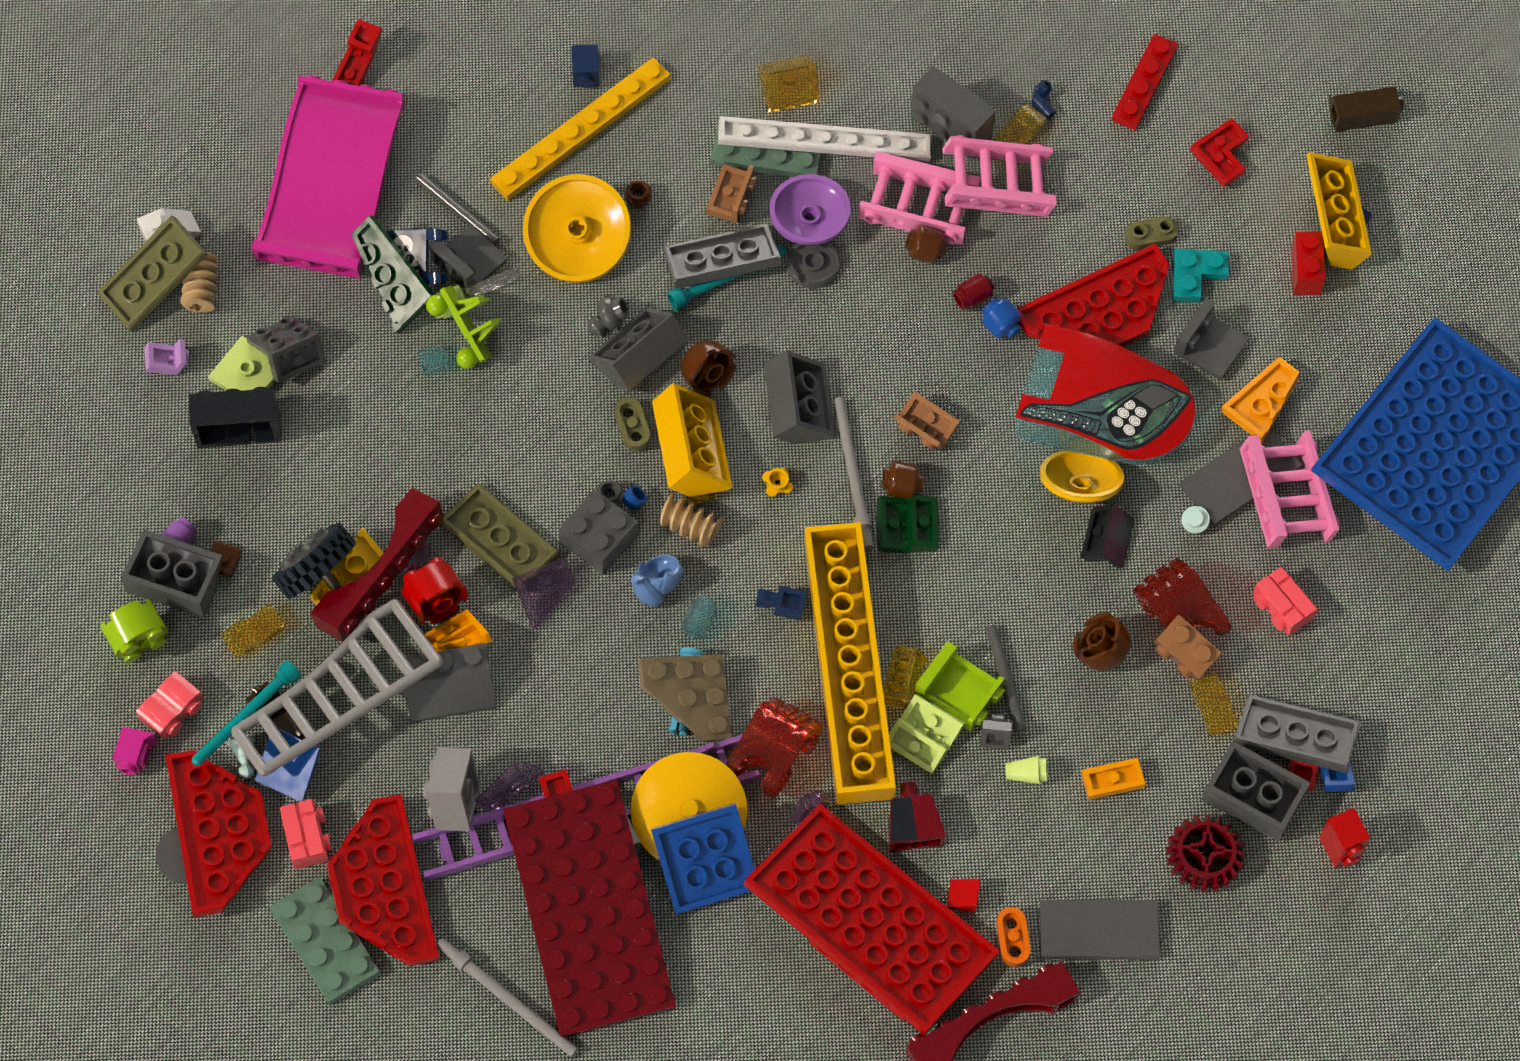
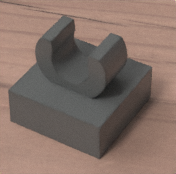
(996, 733)

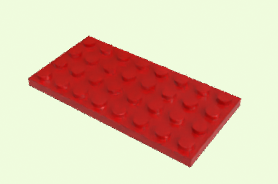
(872, 918)

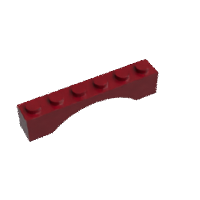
(346, 606)
(1044, 993)

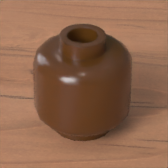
(925, 244)
(902, 480)

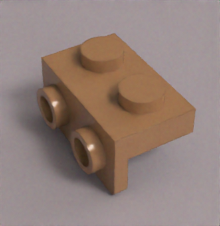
(730, 193)
(927, 421)
(1186, 648)

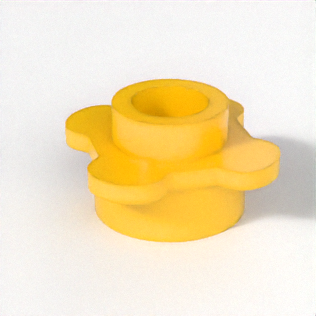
(781, 475)

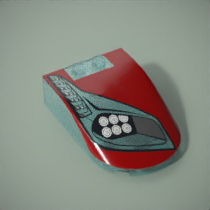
(1102, 400)

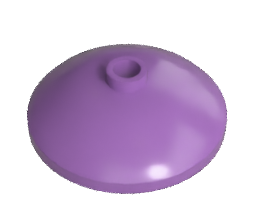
(812, 198)

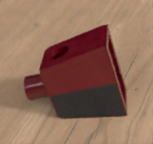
(914, 821)

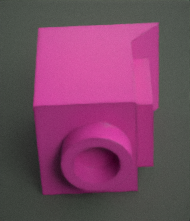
(133, 750)

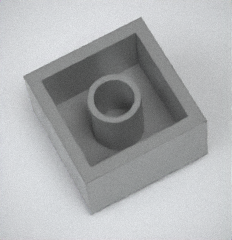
(452, 789)

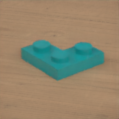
(1194, 265)

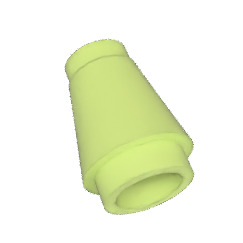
(1028, 770)

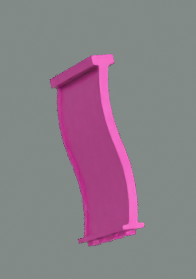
(328, 175)

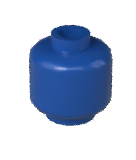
(1002, 318)

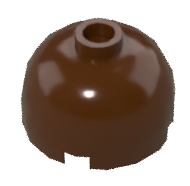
(708, 366)
(1102, 642)

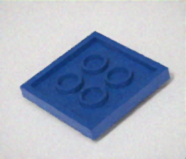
(704, 857)

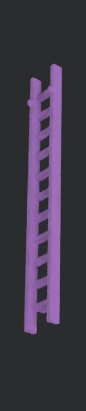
(498, 815)

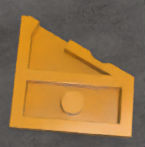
(458, 632)

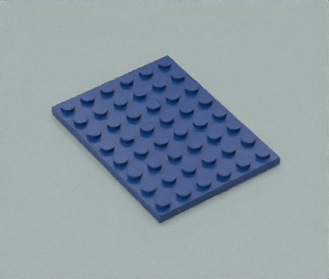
(1432, 445)

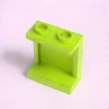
(960, 687)

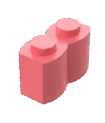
(170, 706)

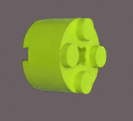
(134, 630)

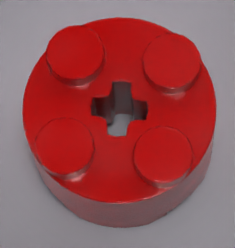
(434, 591)

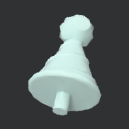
(246, 769)

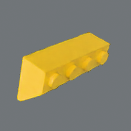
(1339, 210)
(691, 442)

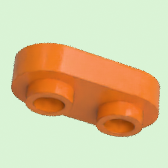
(1013, 938)

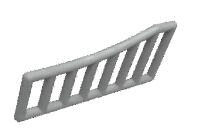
(331, 664)

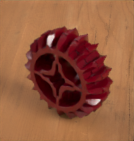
(1218, 853)

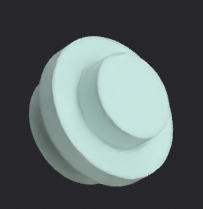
(1195, 520)

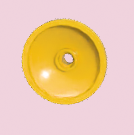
(1081, 477)

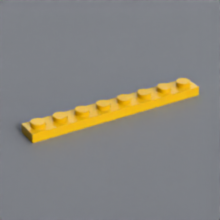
(580, 129)

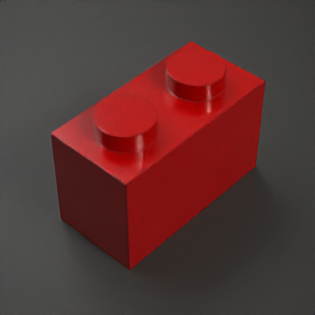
(1307, 263)
(1345, 838)

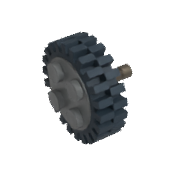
(314, 561)

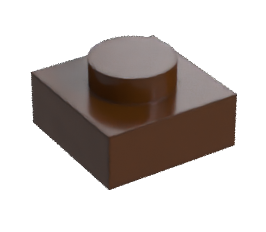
(230, 558)

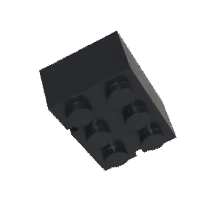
(226, 416)

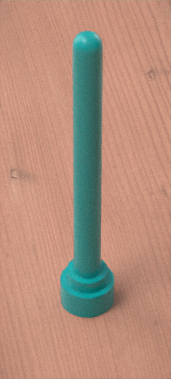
(680, 297)
(286, 674)

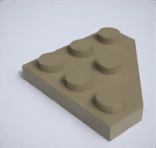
(691, 692)

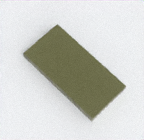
(152, 273)
(497, 535)

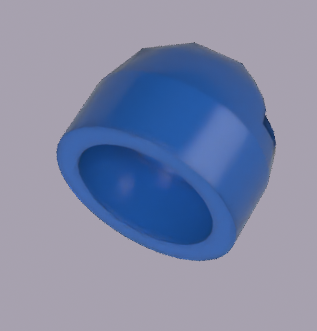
(634, 498)

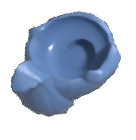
(656, 579)

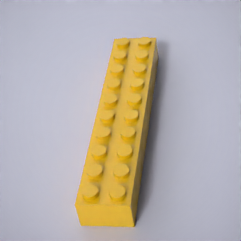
(849, 664)

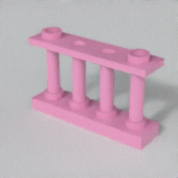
(913, 174)
(992, 199)
(1269, 504)

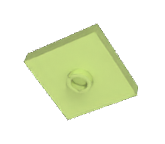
(243, 368)

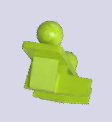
(438, 305)

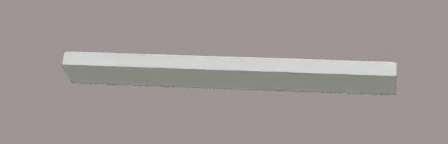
(822, 138)

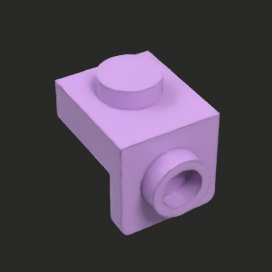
(166, 358)

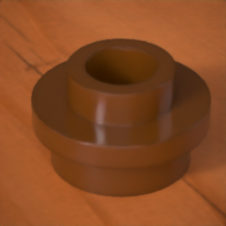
(638, 187)

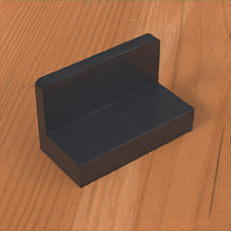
(1107, 535)

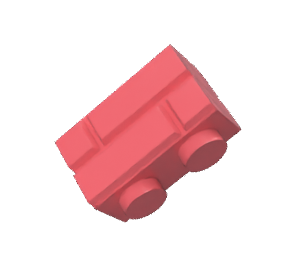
(1284, 601)
(304, 833)

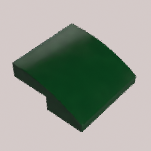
(907, 524)

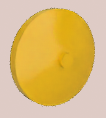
(577, 228)
(682, 788)

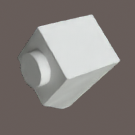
(151, 222)

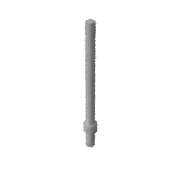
(853, 472)
(463, 961)

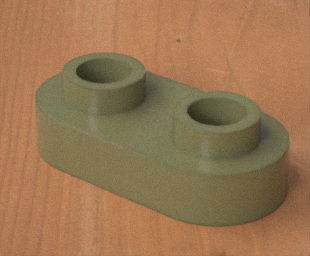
(1151, 232)
(632, 426)

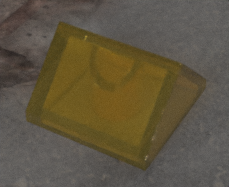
(789, 83)

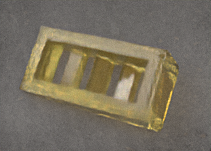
(903, 659)

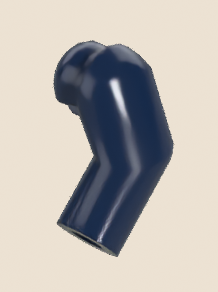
(1040, 99)

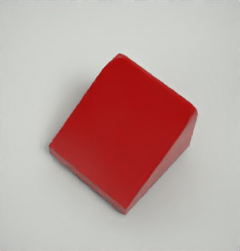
(1305, 771)
(963, 894)

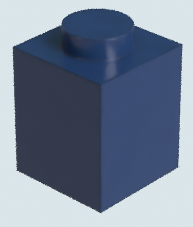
(585, 66)

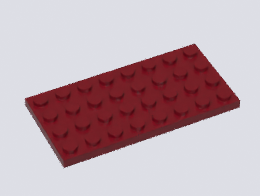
(589, 908)

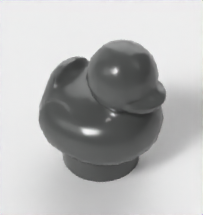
(611, 313)

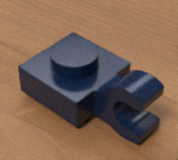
(787, 602)

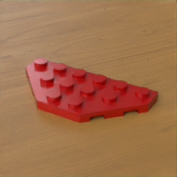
(1108, 303)
(219, 830)
(380, 884)

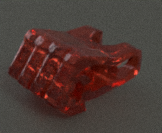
(1183, 594)
(774, 742)

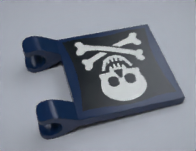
(415, 247)

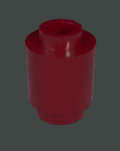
(973, 291)

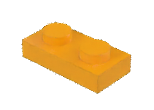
(1113, 778)

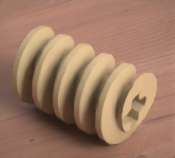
(199, 286)
(689, 522)

